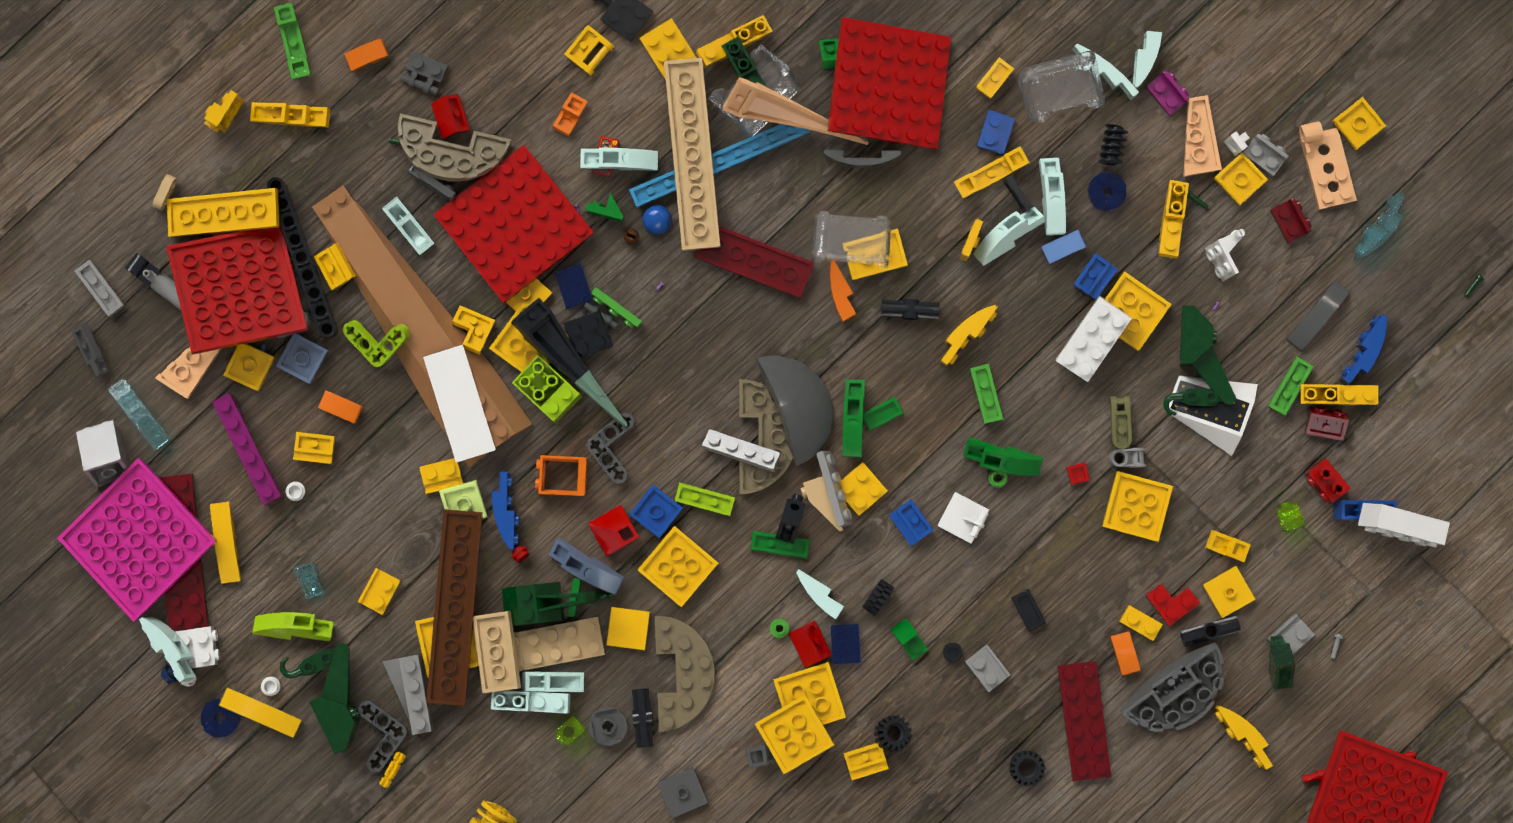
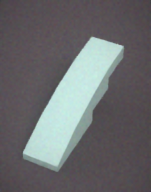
(1111, 74)

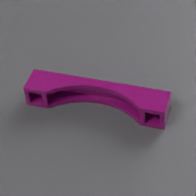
(239, 433)

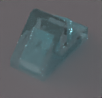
(309, 580)

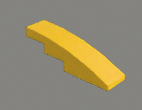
(290, 114)
(226, 545)
(260, 712)

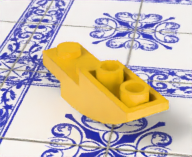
(747, 33)
(1173, 219)
(970, 327)
(1339, 394)
(1241, 729)

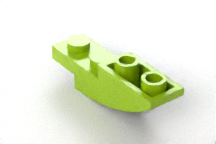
(289, 624)

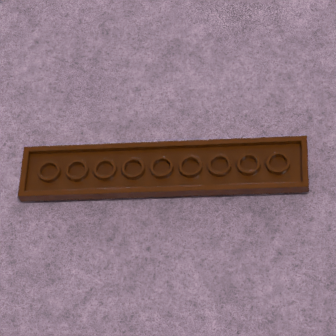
(454, 607)

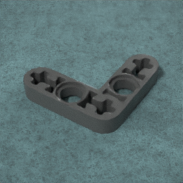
(605, 442)
(389, 735)

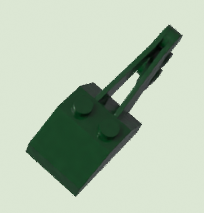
(1198, 352)
(543, 602)
(333, 707)

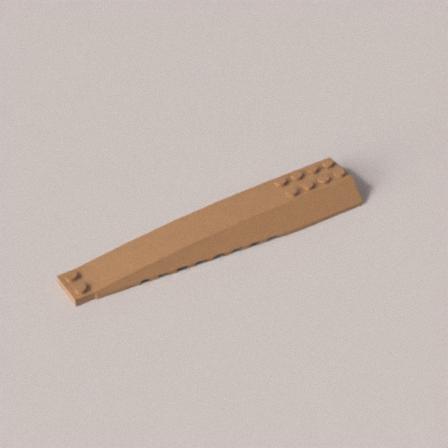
(401, 297)

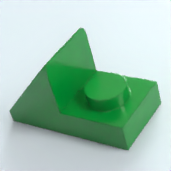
(828, 53)
(610, 212)
(909, 639)

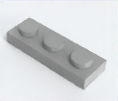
(99, 288)

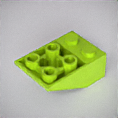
(547, 389)

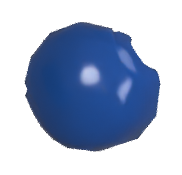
(657, 219)

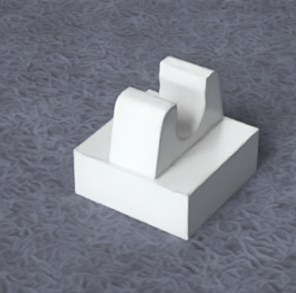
(1237, 143)

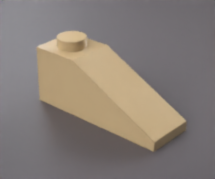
(818, 497)

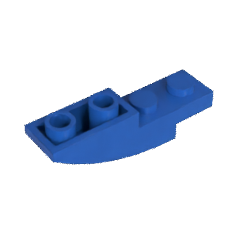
(1370, 344)
(505, 519)

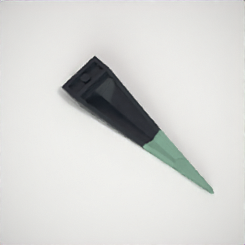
(546, 335)

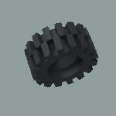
(878, 597)
(903, 731)
(1015, 768)

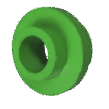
(1004, 478)
(779, 622)

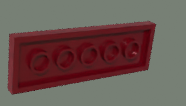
(758, 262)
(1084, 721)

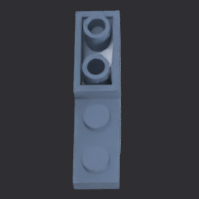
(586, 568)

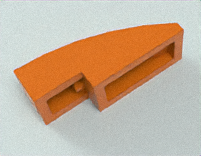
(840, 293)

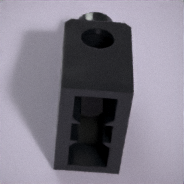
(791, 519)

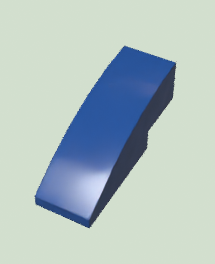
(1352, 508)

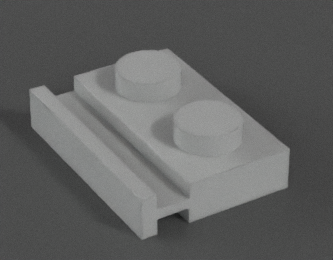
(1294, 632)
(987, 668)

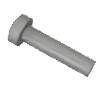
(1336, 645)

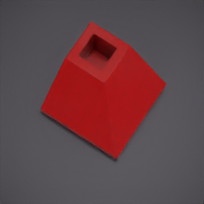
(613, 530)

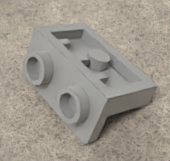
(1266, 154)

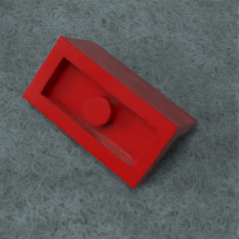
(450, 115)
(810, 644)

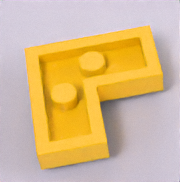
(477, 327)

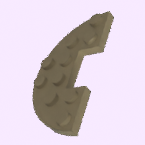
(445, 159)
(757, 403)
(693, 672)

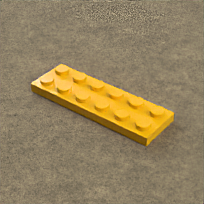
(223, 213)

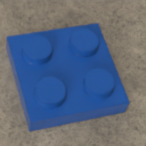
(656, 511)

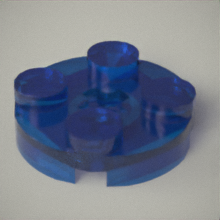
(1105, 180)
(212, 726)

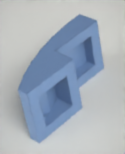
(1063, 246)

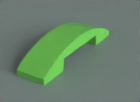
(292, 41)

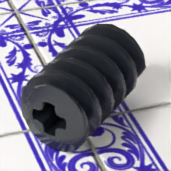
(1112, 145)

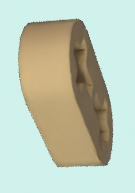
(164, 192)

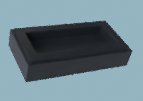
(1017, 193)
(1028, 610)

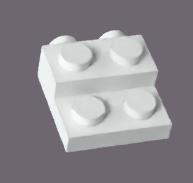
(201, 645)

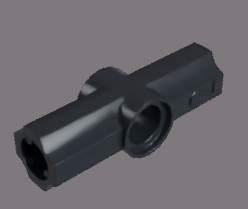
(910, 309)
(1198, 633)
(642, 717)

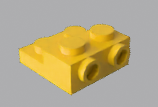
(220, 117)

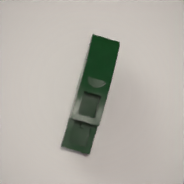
(741, 61)

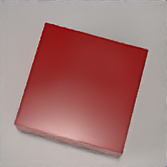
(1078, 473)

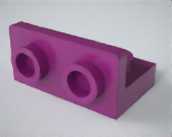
(1168, 92)

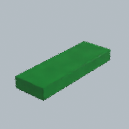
(768, 543)

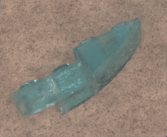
(1376, 233)
(139, 414)

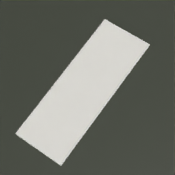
(459, 403)

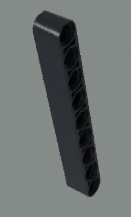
(308, 265)

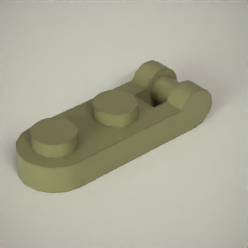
(1120, 422)

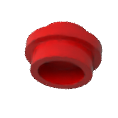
(520, 554)

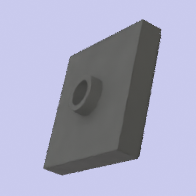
(682, 792)

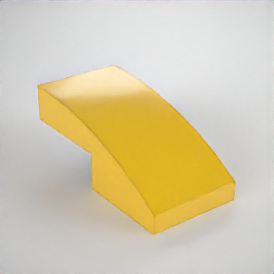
(1227, 546)

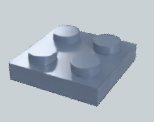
(302, 358)

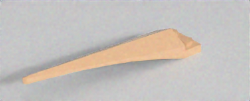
(763, 104)

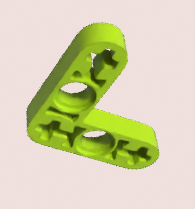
(374, 347)

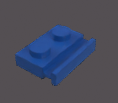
(995, 132)
(1095, 276)
(911, 522)

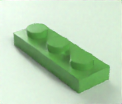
(615, 308)
(1290, 386)
(986, 394)

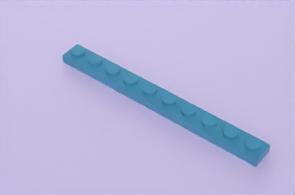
(721, 160)

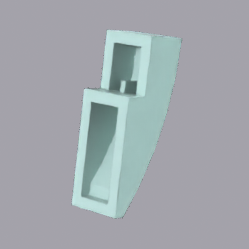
(1146, 57)
(408, 225)
(819, 594)
(553, 681)

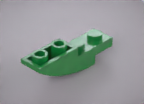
(853, 418)
(1003, 460)

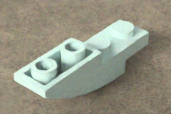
(619, 159)
(1053, 196)
(1003, 235)
(167, 641)
(531, 701)

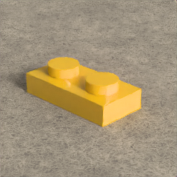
(994, 78)
(1140, 623)

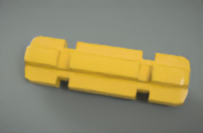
(392, 769)

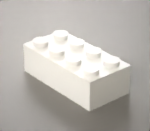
(1093, 338)
(1403, 525)

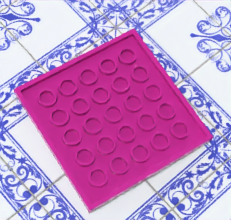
(137, 539)

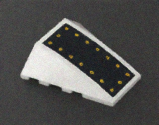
(1217, 423)

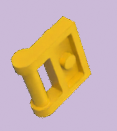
(584, 46)

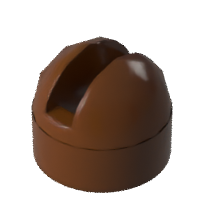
(629, 240)

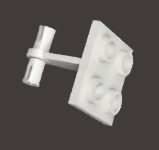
(1219, 254)
(963, 518)

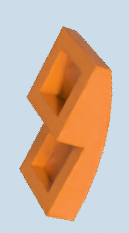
(366, 54)
(570, 114)
(340, 407)
(1125, 653)

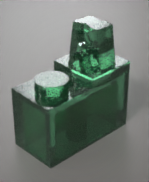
(1281, 663)

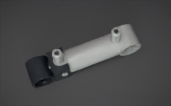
(153, 278)

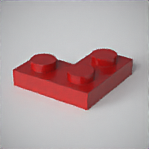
(1172, 608)

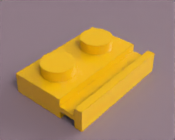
(334, 266)
(314, 447)
(441, 475)
(379, 591)
(865, 761)

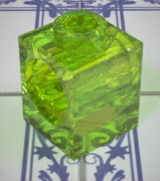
(1289, 516)
(576, 725)

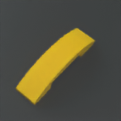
(991, 172)

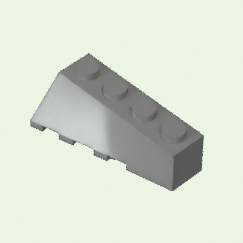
(410, 685)

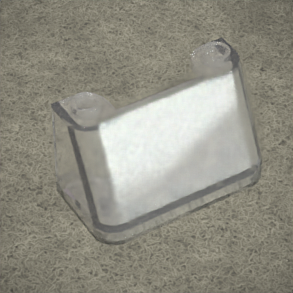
(776, 77)
(1061, 85)
(851, 239)

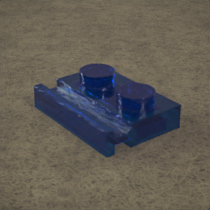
(573, 286)
(845, 643)

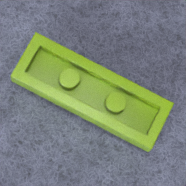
(704, 499)

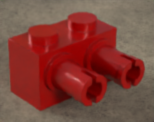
(1327, 481)

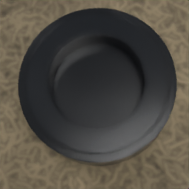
(952, 652)

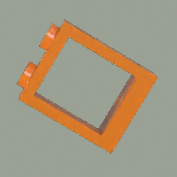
(582, 475)

